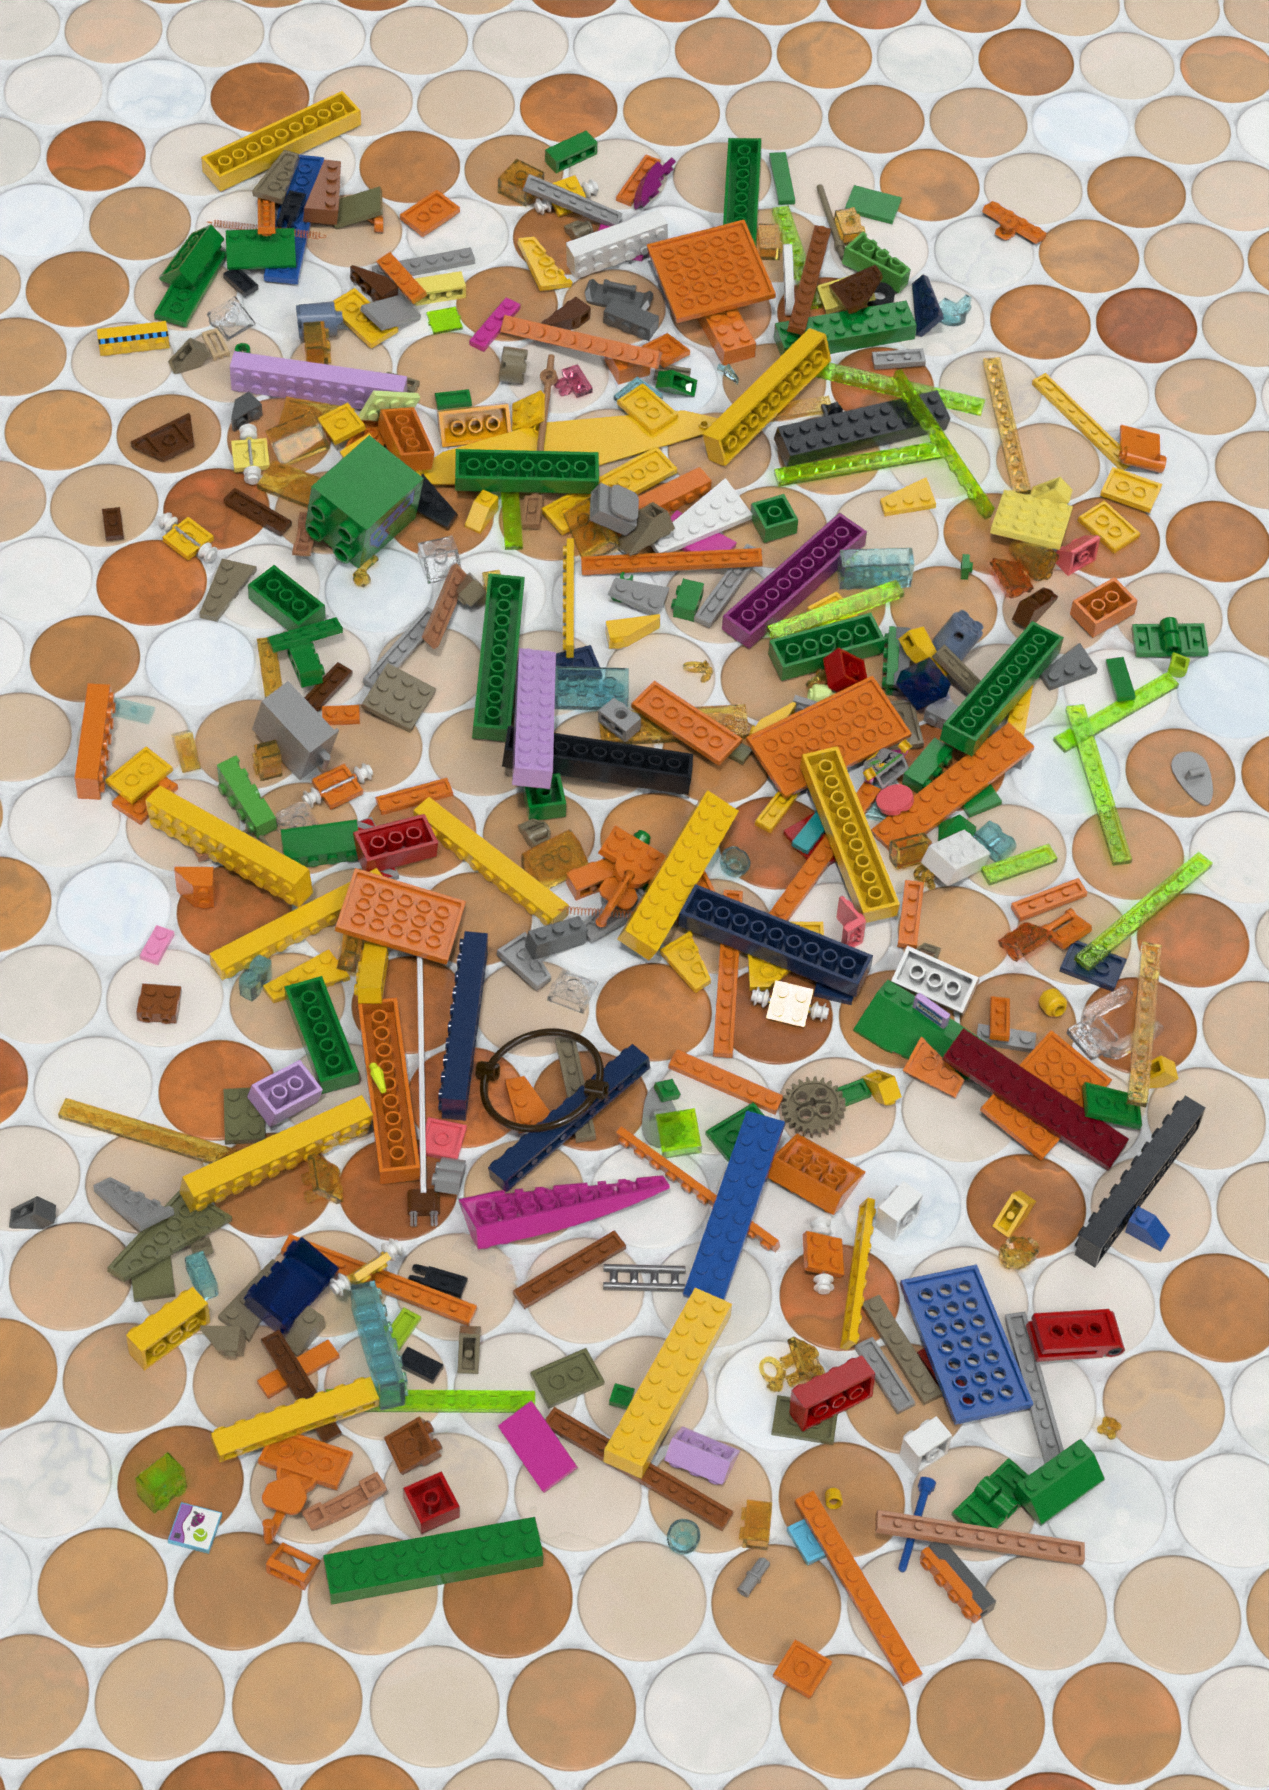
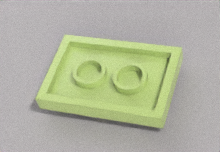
(387, 400)

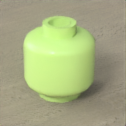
(819, 692)

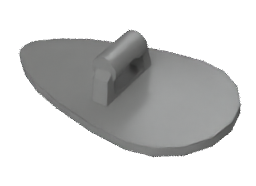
(1193, 776)
(651, 1107)

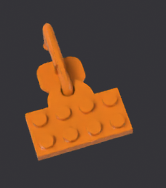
(633, 868)
(300, 1467)

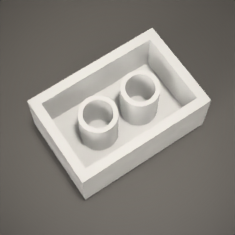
(955, 857)

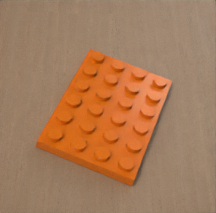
(400, 916)
(1060, 1068)

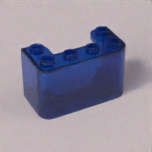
(290, 1285)

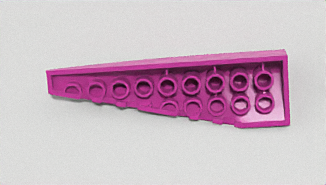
(510, 1217)

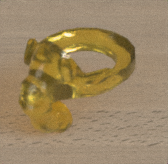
(699, 667)
(818, 678)
(926, 876)
(776, 1382)

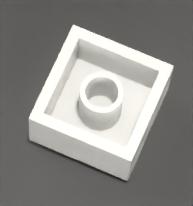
(898, 1210)
(925, 1445)

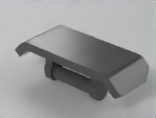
(602, 294)

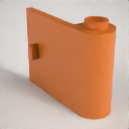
(1141, 449)

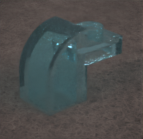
(955, 313)

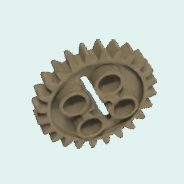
(817, 1122)

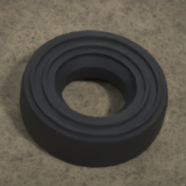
(885, 289)

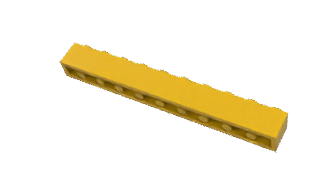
(493, 864)
(280, 933)

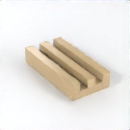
(219, 354)

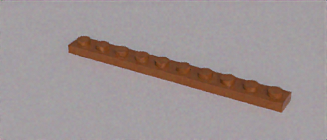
(809, 280)
(654, 1477)

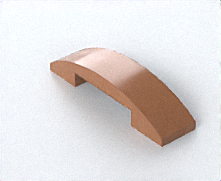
(304, 543)
(345, 1504)

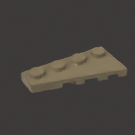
(278, 178)
(225, 586)

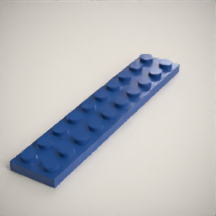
(303, 182)
(735, 1205)

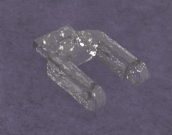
(1096, 1036)

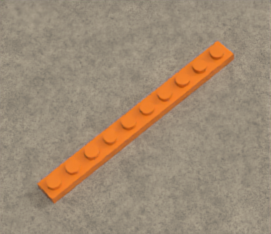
(581, 342)
(671, 561)
(816, 864)
(726, 994)
(688, 1183)
(401, 1288)
(858, 1588)

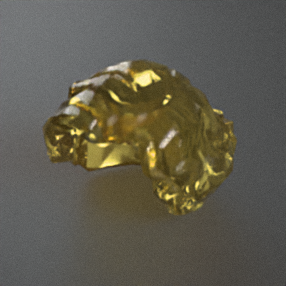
(1018, 1252)

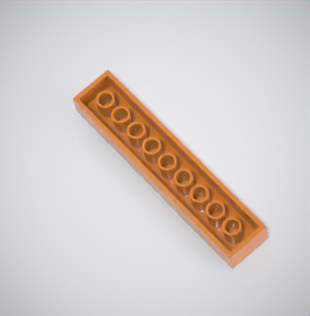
(391, 1110)

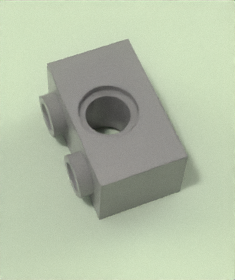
(619, 719)

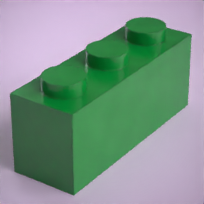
(571, 151)
(306, 664)
(928, 765)

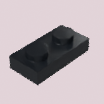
(241, 282)
(421, 1365)

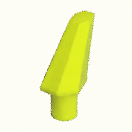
(378, 1077)

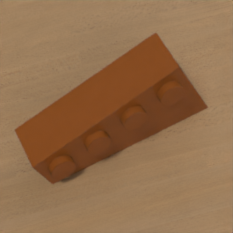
(324, 198)

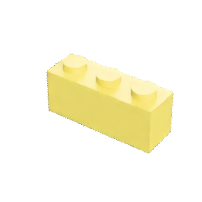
(442, 287)

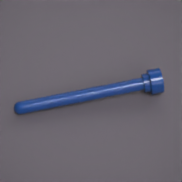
(926, 1486)

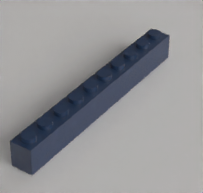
(537, 1146)

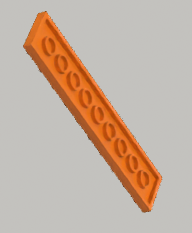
(956, 786)

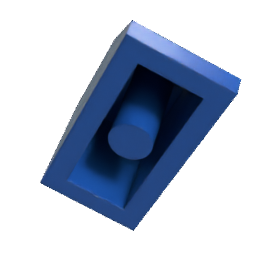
(1147, 1229)

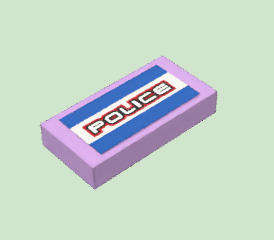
(931, 1010)

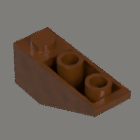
(372, 283)
(570, 316)
(1034, 606)

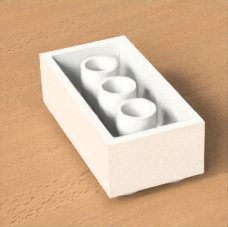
(935, 980)

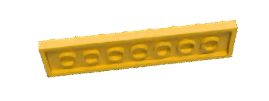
(634, 475)

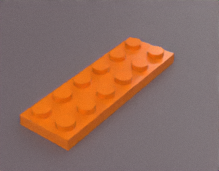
(686, 722)

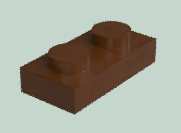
(112, 524)

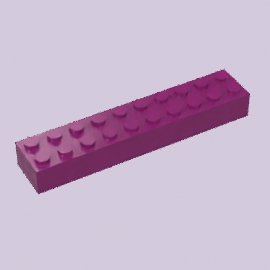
(792, 581)

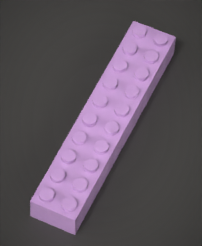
(309, 380)
(534, 718)

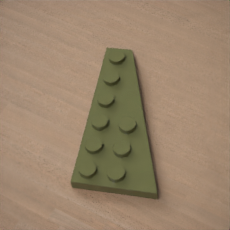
(167, 1237)

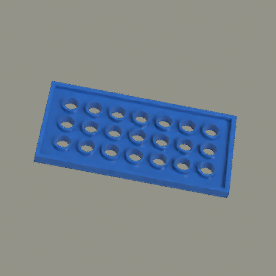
(959, 1354)

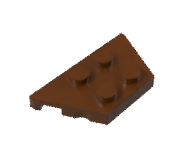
(167, 440)

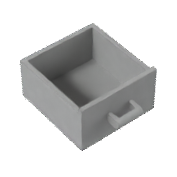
(298, 728)

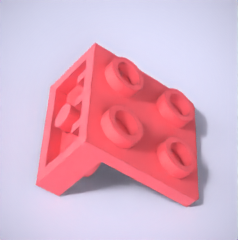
(852, 923)

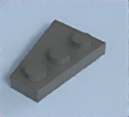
(1069, 668)

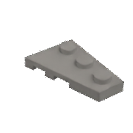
(640, 595)
(520, 960)

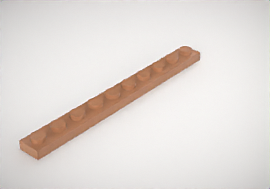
(980, 1537)

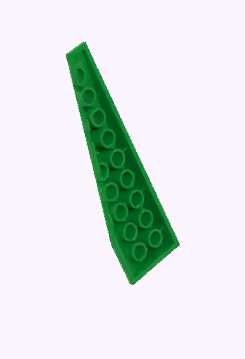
(898, 1026)

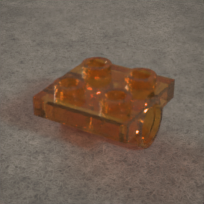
(1011, 577)
(1024, 940)

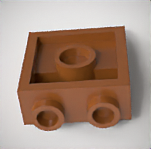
(159, 1003)
(413, 1445)

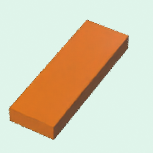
(999, 1019)

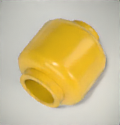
(1053, 1002)

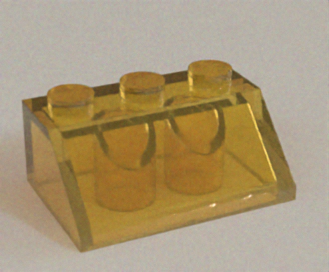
(297, 439)
(589, 536)
(554, 858)

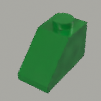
(676, 383)

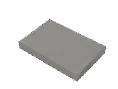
(390, 312)

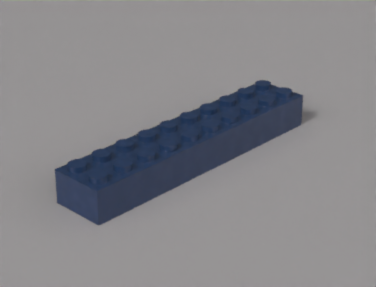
(775, 940)
(463, 1026)

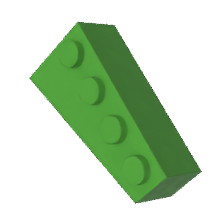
(865, 253)

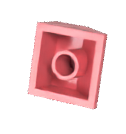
(1078, 553)

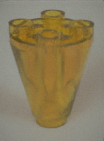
(1035, 559)

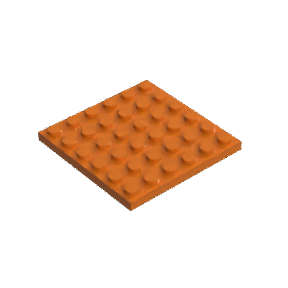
(710, 271)

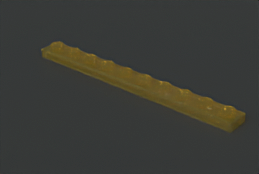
(1006, 425)
(1144, 1024)
(143, 1132)

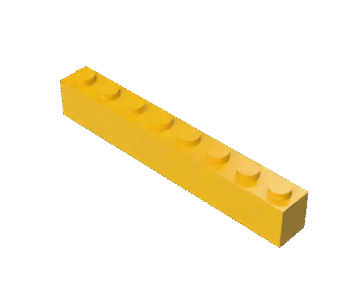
(294, 1418)

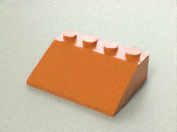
(815, 1173)

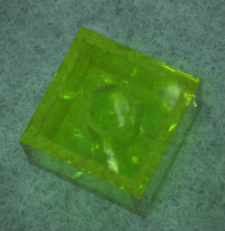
(678, 1133)
(161, 1483)

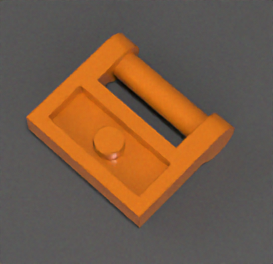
(1070, 932)

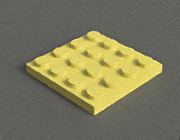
(1031, 519)

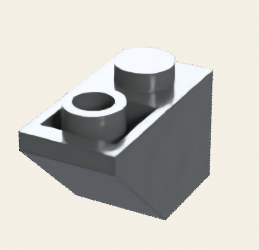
(245, 411)

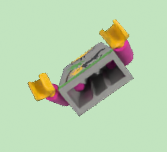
(886, 765)

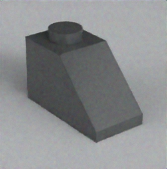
(33, 1214)

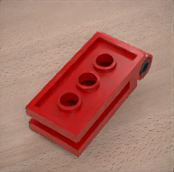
(1074, 1335)

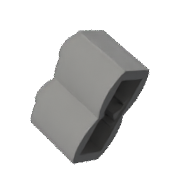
(449, 1175)

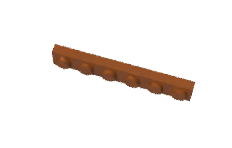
(569, 1269)

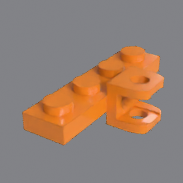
(1011, 223)

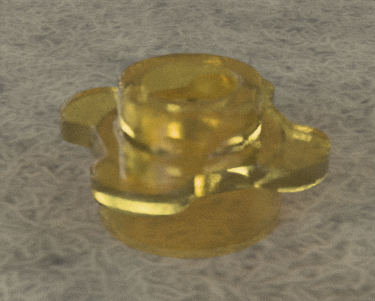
(1109, 1422)

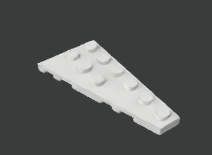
(710, 515)

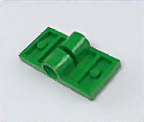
(1170, 637)
(992, 1498)

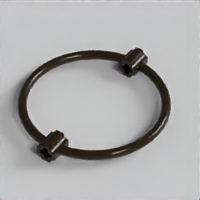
(592, 1088)

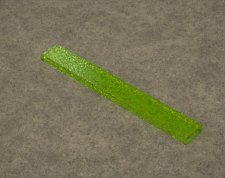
(837, 610)
(1120, 710)

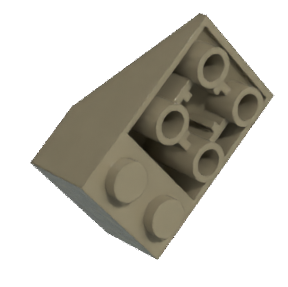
(652, 524)

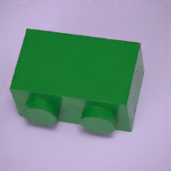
(688, 599)

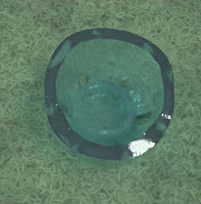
(733, 866)
(685, 1539)

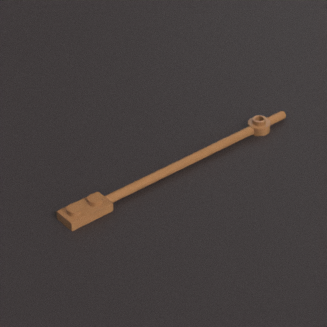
(534, 503)

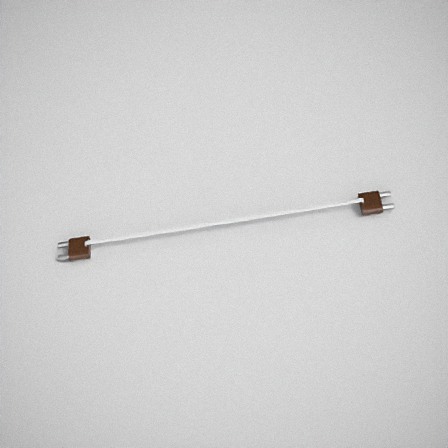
(422, 1201)

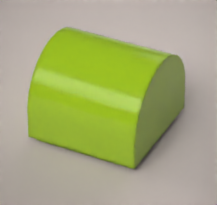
(1178, 665)

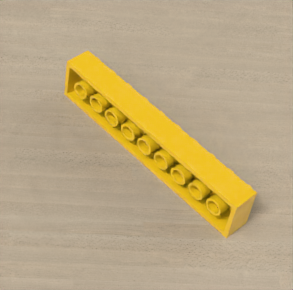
(293, 133)
(766, 397)
(849, 834)
(229, 846)
(677, 875)
(275, 1154)
(667, 1383)

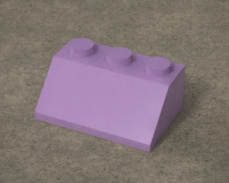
(701, 1455)

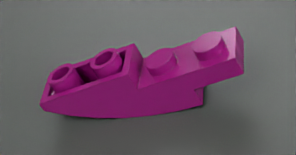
(650, 183)

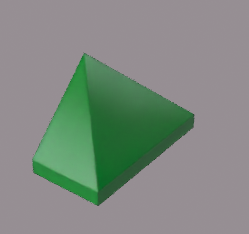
(954, 826)

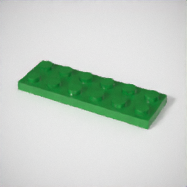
(181, 304)

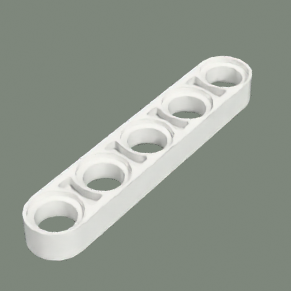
(788, 279)

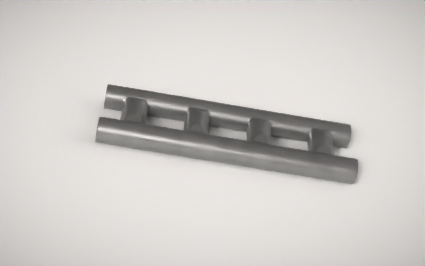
(654, 1271)

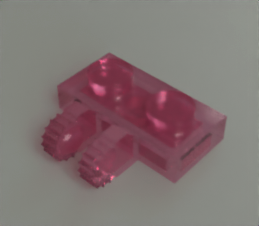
(576, 382)

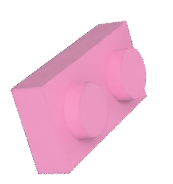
(157, 945)

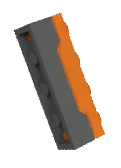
(957, 1580)

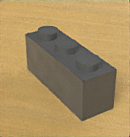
(631, 319)
(556, 937)

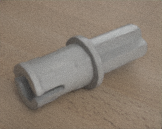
(753, 1577)

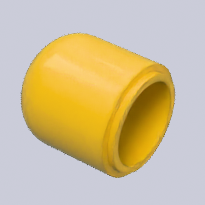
(833, 1493)

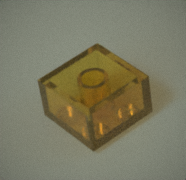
(513, 181)
(315, 342)

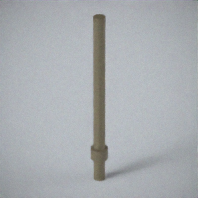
(838, 243)

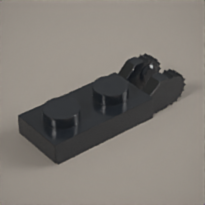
(291, 208)
(440, 1280)

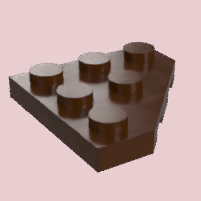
(857, 289)

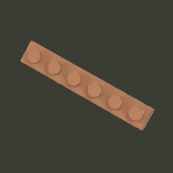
(443, 607)

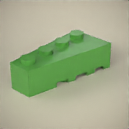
(245, 797)

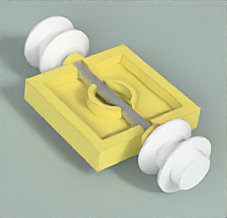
(250, 454)

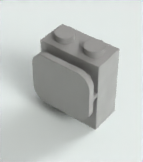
(614, 508)

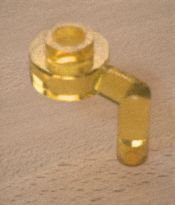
(360, 576)

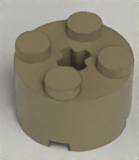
(513, 365)

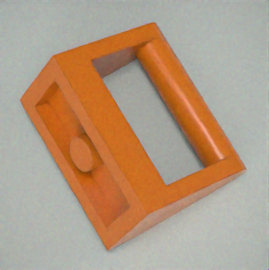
(289, 1574)

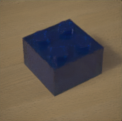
(923, 683)

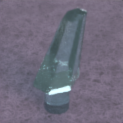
(728, 372)

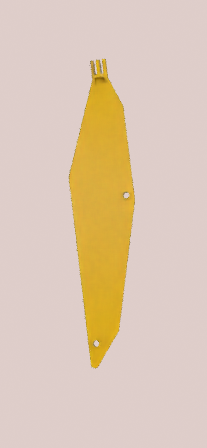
(610, 436)

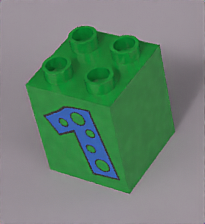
(363, 502)

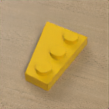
(909, 499)
(686, 961)

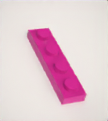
(492, 326)

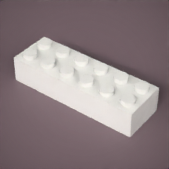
(615, 244)

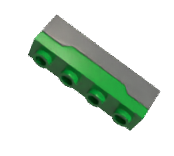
(895, 660)

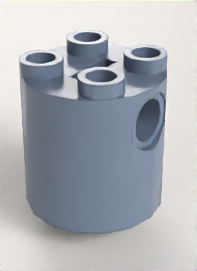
(319, 312)
(959, 634)

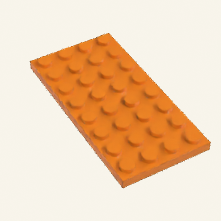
(854, 719)

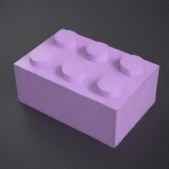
(284, 1093)

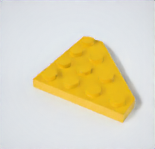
(764, 974)

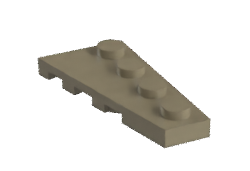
(237, 1314)

